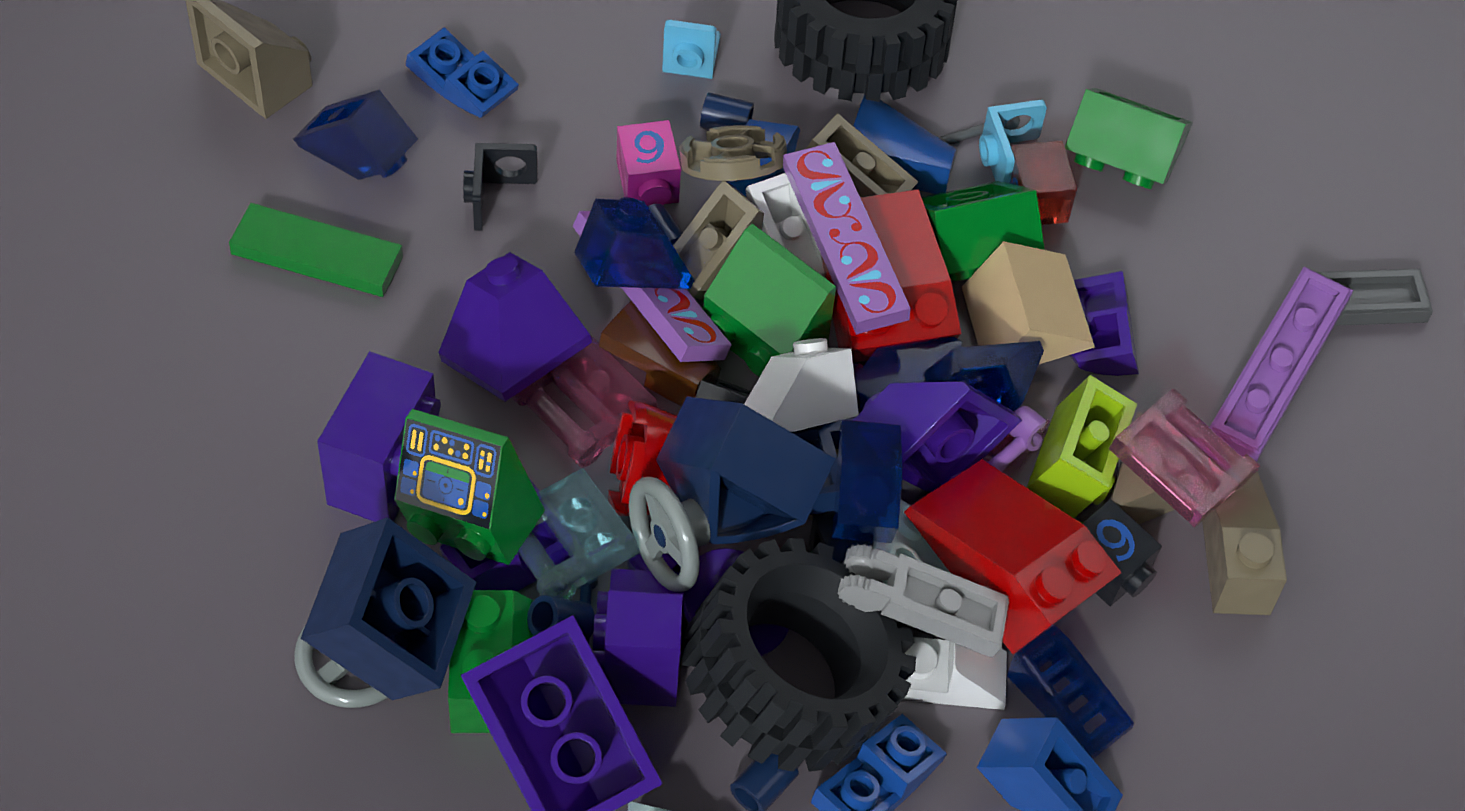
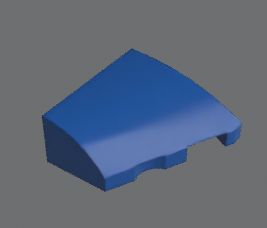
(907, 144)

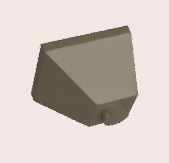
(249, 55)

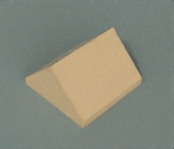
(1027, 298)

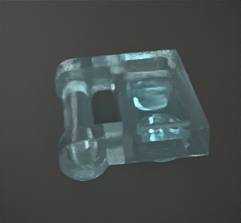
(587, 531)

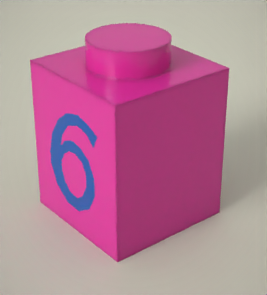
(648, 162)

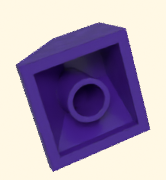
(510, 328)
(942, 427)

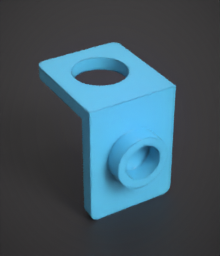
(690, 48)
(995, 140)

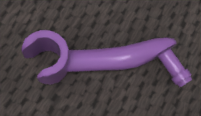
(1024, 436)

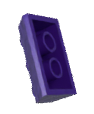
(561, 724)

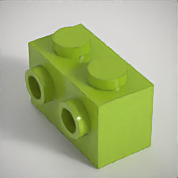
(1075, 454)

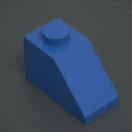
(1045, 768)

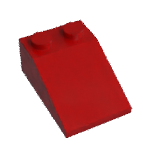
(920, 270)
(1014, 544)

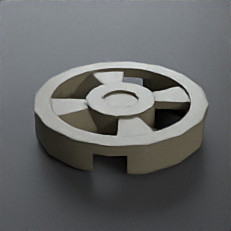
(732, 154)

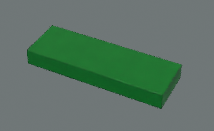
(316, 249)

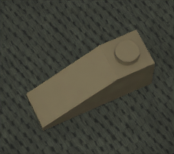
(1244, 553)

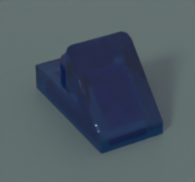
(996, 370)

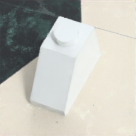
(806, 386)

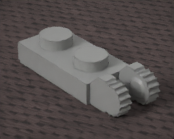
(925, 598)

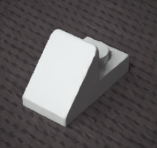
(785, 219)
(956, 675)

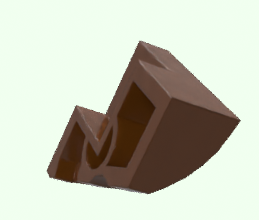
(638, 343)

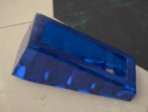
(1068, 663)

